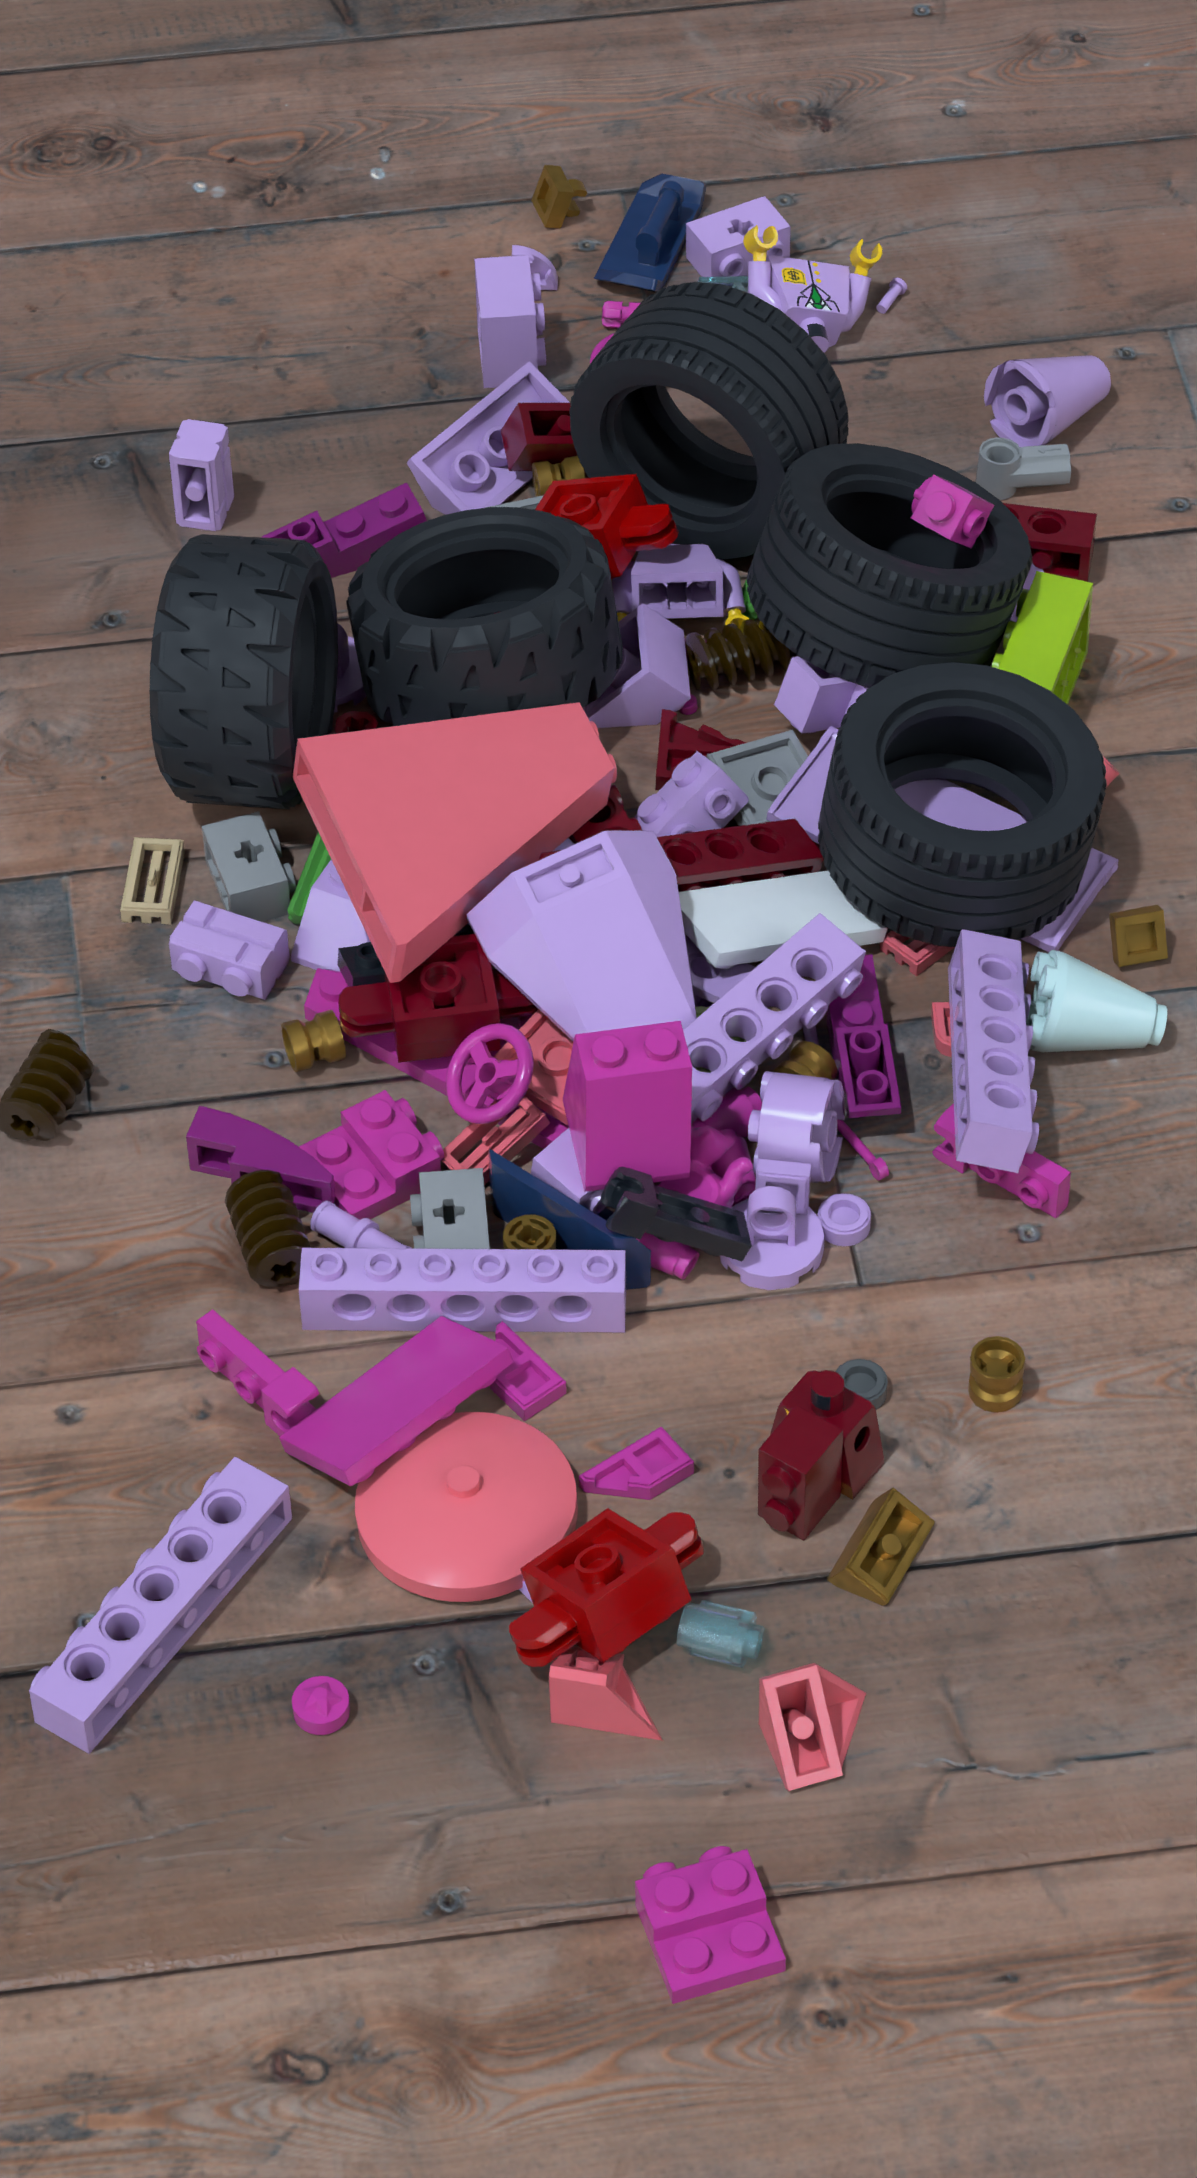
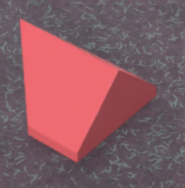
(597, 1695)
(808, 1722)

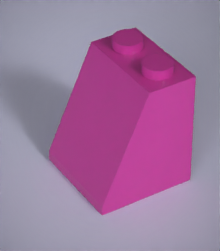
(630, 1102)

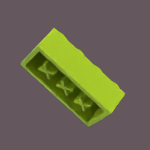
(1050, 633)

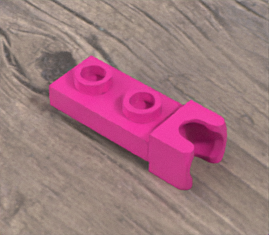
(1037, 1183)
(254, 1375)

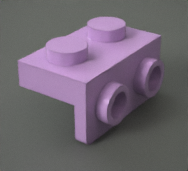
(693, 800)

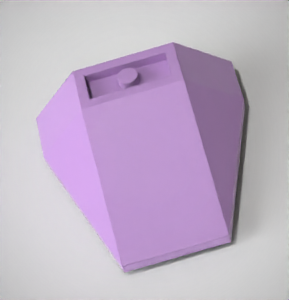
(593, 935)

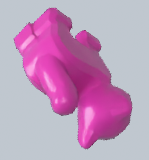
(706, 1148)

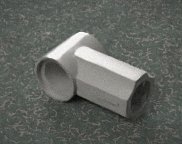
(1007, 466)

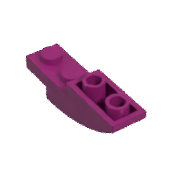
(355, 534)
(863, 1049)

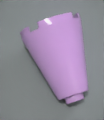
(1043, 395)

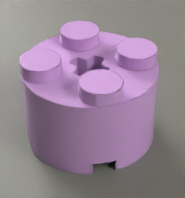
(799, 1122)

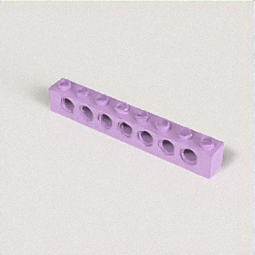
(814, 952)

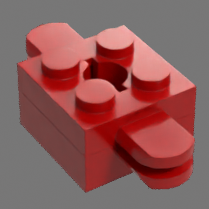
(614, 514)
(605, 1586)

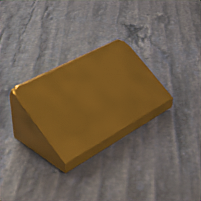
(881, 1548)

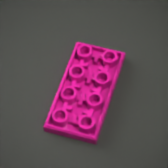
(396, 1401)

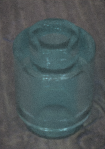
(720, 1633)

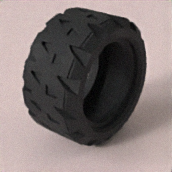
(431, 628)
(241, 668)

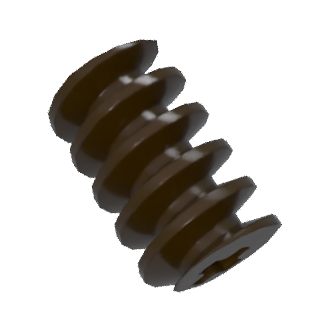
(734, 651)
(44, 1088)
(267, 1227)

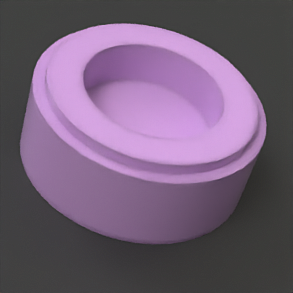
(844, 1219)

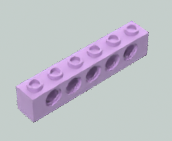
(991, 1052)
(469, 1286)
(157, 1629)

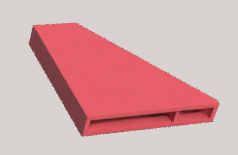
(445, 812)

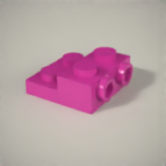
(376, 1155)
(708, 1923)

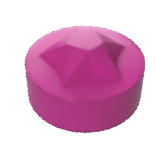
(321, 1705)

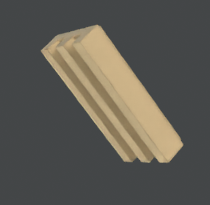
(149, 908)

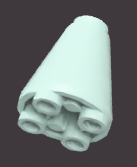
(1088, 1009)

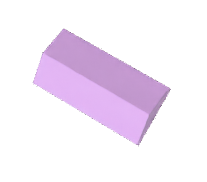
(468, 460)

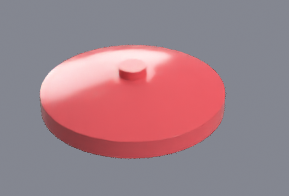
(466, 1507)

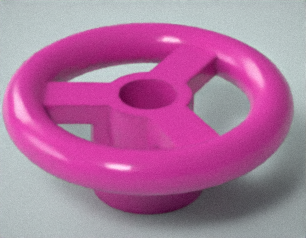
(498, 1079)

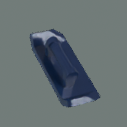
(652, 233)
(577, 1228)

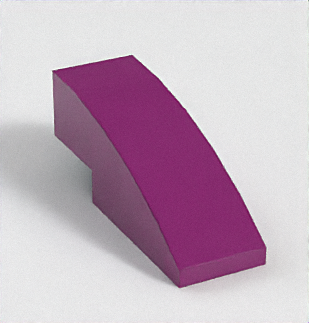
(235, 1146)

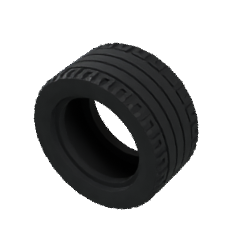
(743, 364)
(867, 586)
(974, 730)

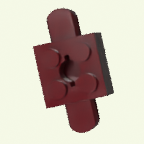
(451, 976)

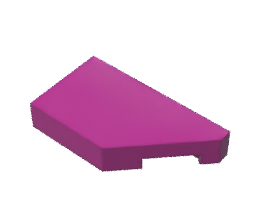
(529, 1381)
(640, 1469)

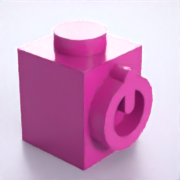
(950, 510)

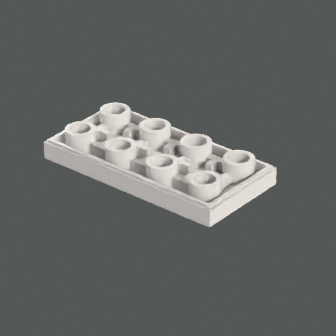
(757, 917)

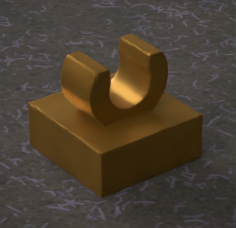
(554, 196)
(1138, 935)

